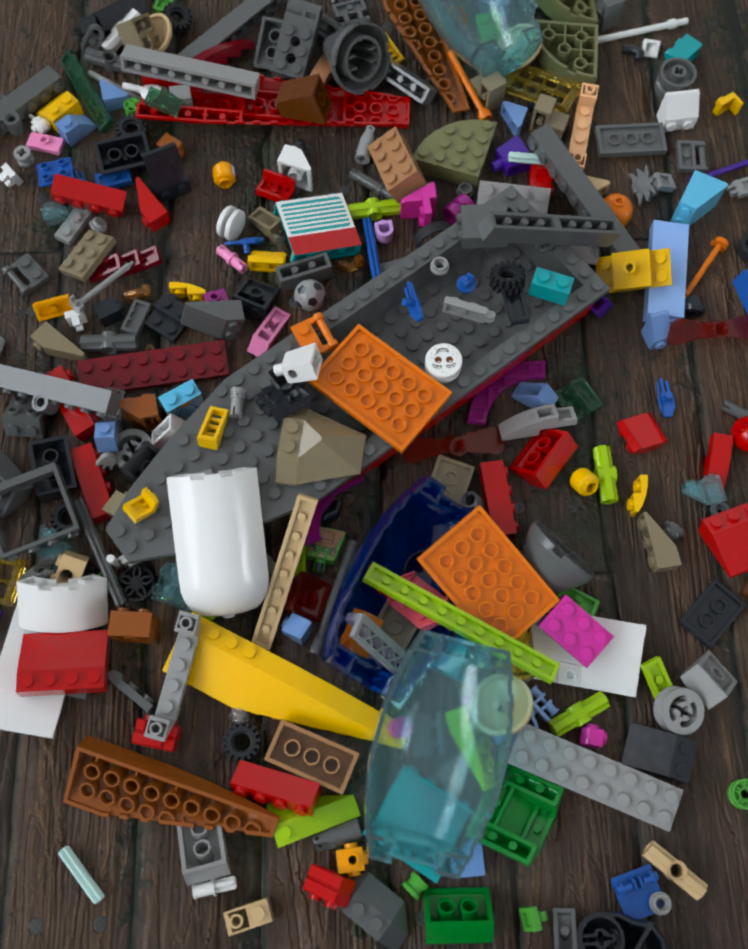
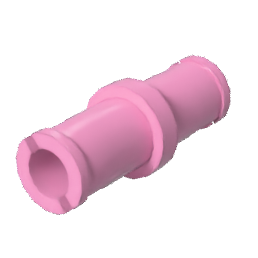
(232, 259)

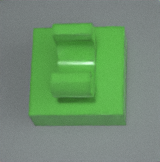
(532, 918)

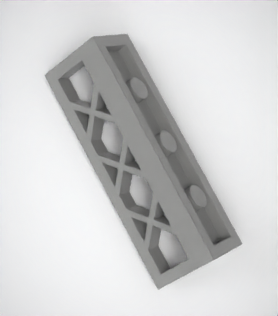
(375, 637)

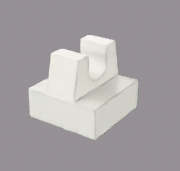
(9, 176)
(76, 319)

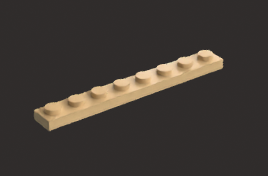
(284, 570)

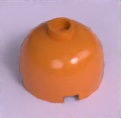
(621, 207)

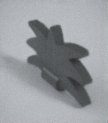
(642, 185)

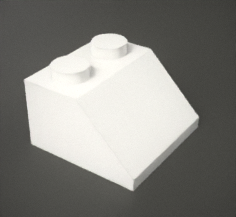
(679, 110)
(295, 165)

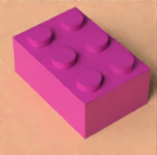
(575, 630)

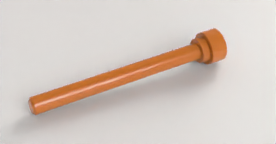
(483, 113)

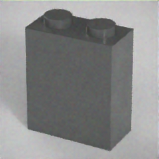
(469, 219)

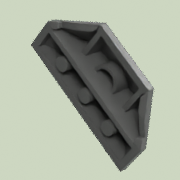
(377, 911)

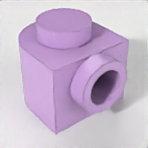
(383, 231)

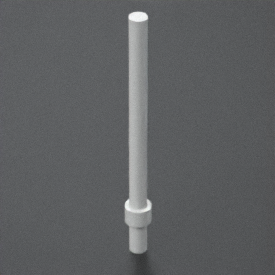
(670, 24)

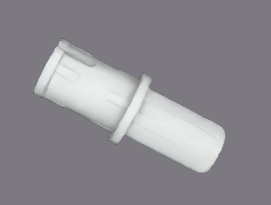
(214, 886)

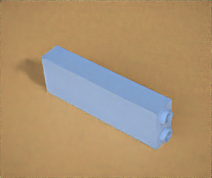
(672, 236)

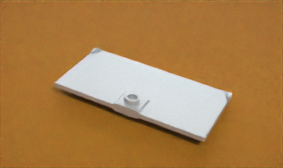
(612, 671)
(24, 714)

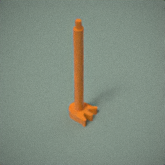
(720, 245)

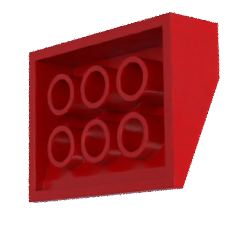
(728, 538)
(63, 663)

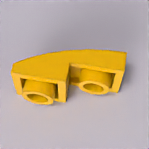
(183, 290)
(637, 499)

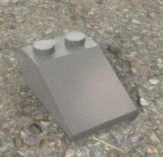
(202, 854)

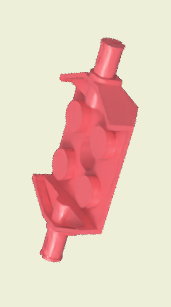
(413, 616)

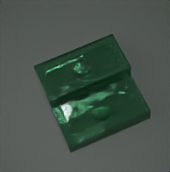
(580, 396)

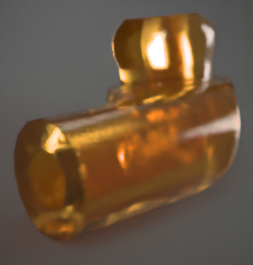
(351, 266)
(144, 291)

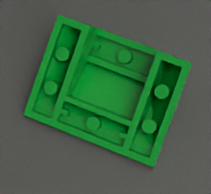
(522, 815)

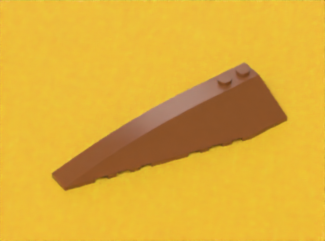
(428, 49)
(131, 785)

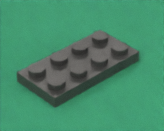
(630, 140)

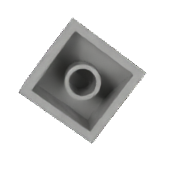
(709, 679)

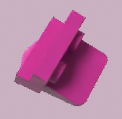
(420, 204)

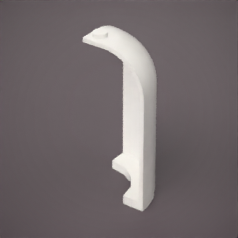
(219, 541)

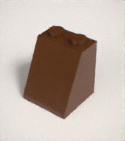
(304, 99)

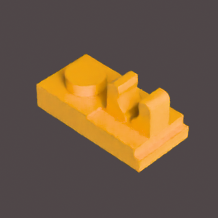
(52, 307)

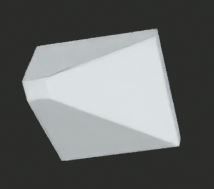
(651, 48)

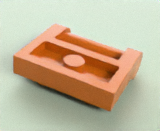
(306, 334)

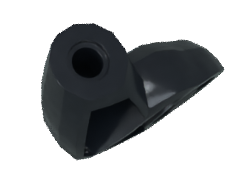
(618, 931)

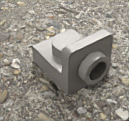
(663, 182)

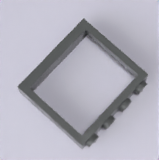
(27, 479)

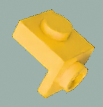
(730, 102)
(141, 506)

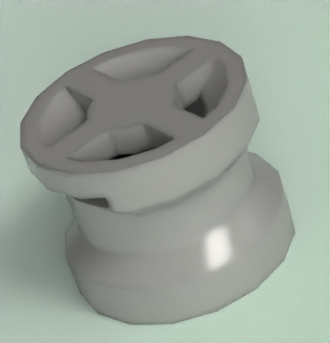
(23, 156)

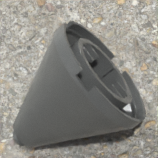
(358, 56)
(553, 560)

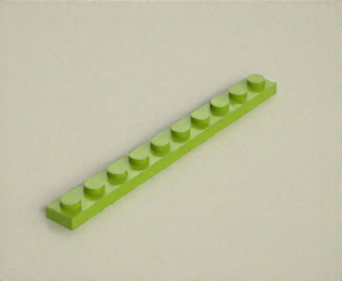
(460, 621)

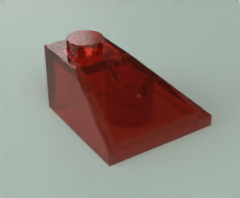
(307, 597)

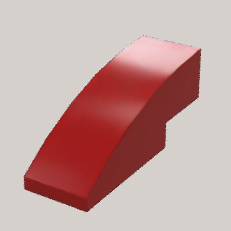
(719, 456)

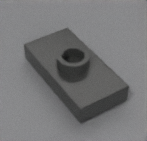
(136, 317)

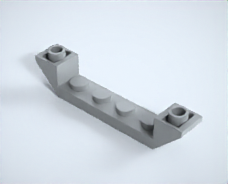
(177, 676)

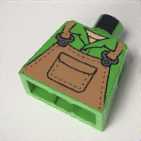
(327, 550)

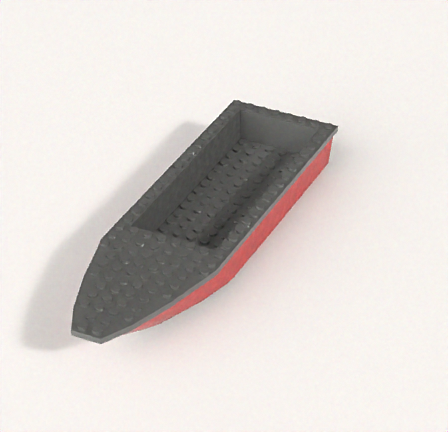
(377, 306)

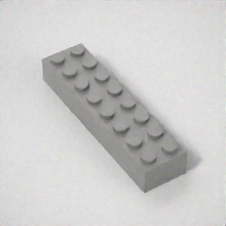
(595, 776)

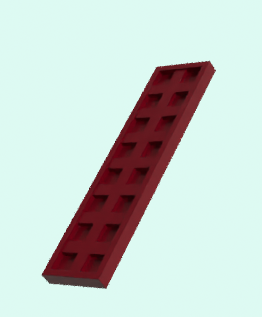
(156, 367)

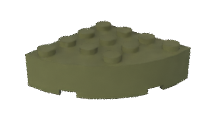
(570, 10)
(569, 50)
(457, 151)

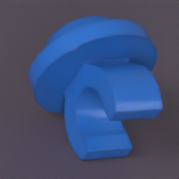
(466, 283)

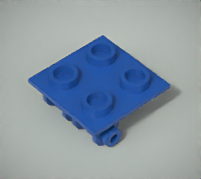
(47, 170)
(635, 889)

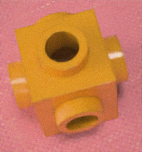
(345, 866)

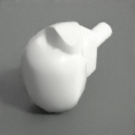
(40, 124)

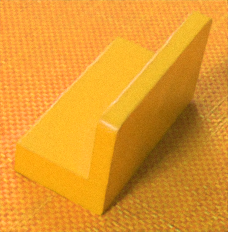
(265, 261)

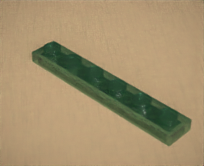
(86, 91)

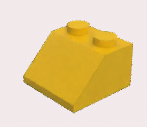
(60, 107)

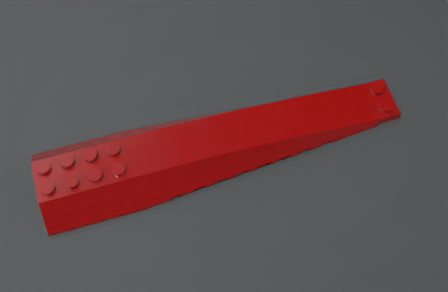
(345, 111)

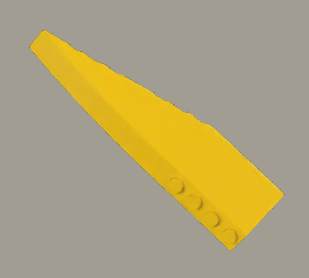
(270, 686)

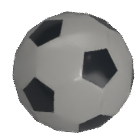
(309, 295)

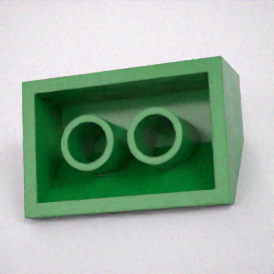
(458, 915)

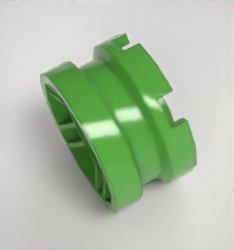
(734, 793)

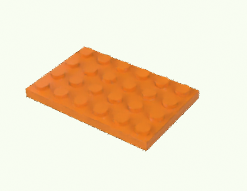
(380, 388)
(488, 575)

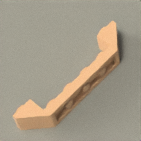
(582, 122)

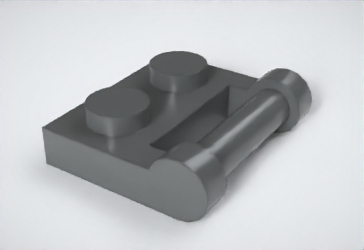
(686, 156)
(30, 270)

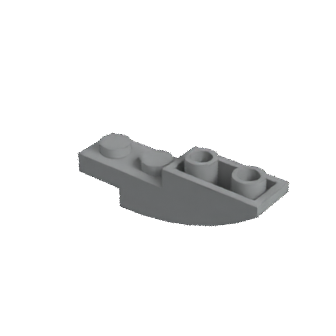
(536, 419)

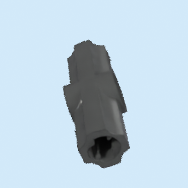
(106, 59)
(109, 342)

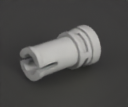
(237, 398)

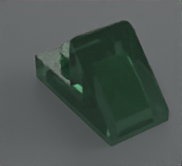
(163, 101)

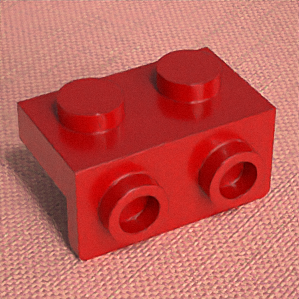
(276, 186)

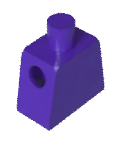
(501, 158)

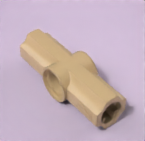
(684, 879)

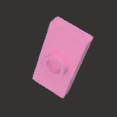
(45, 143)

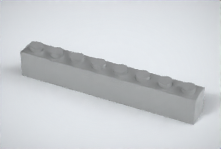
(190, 71)

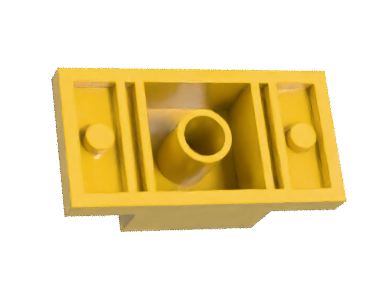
(636, 269)

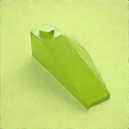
(329, 812)

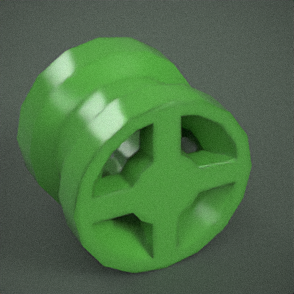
(130, 106)
(415, 885)

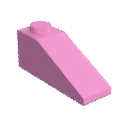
(268, 331)

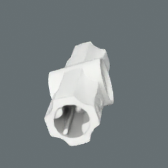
(114, 41)

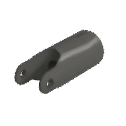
(41, 569)
(338, 835)

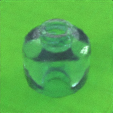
(54, 213)

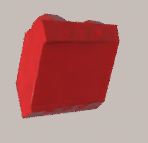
(641, 433)

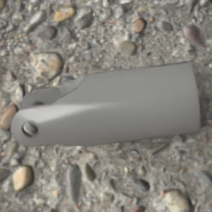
(363, 155)

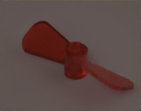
(687, 330)
(480, 441)

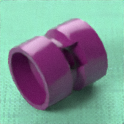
(449, 211)

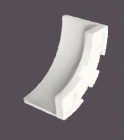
(62, 606)

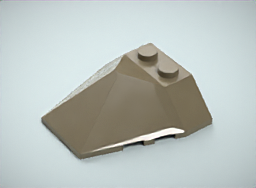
(317, 449)

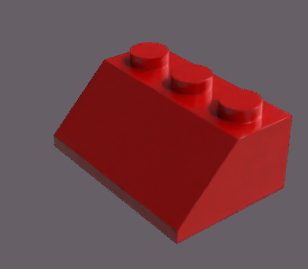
(544, 457)

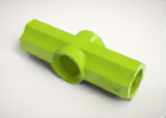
(374, 209)
(606, 474)
(578, 714)

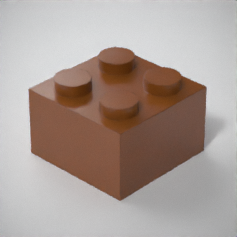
(133, 626)

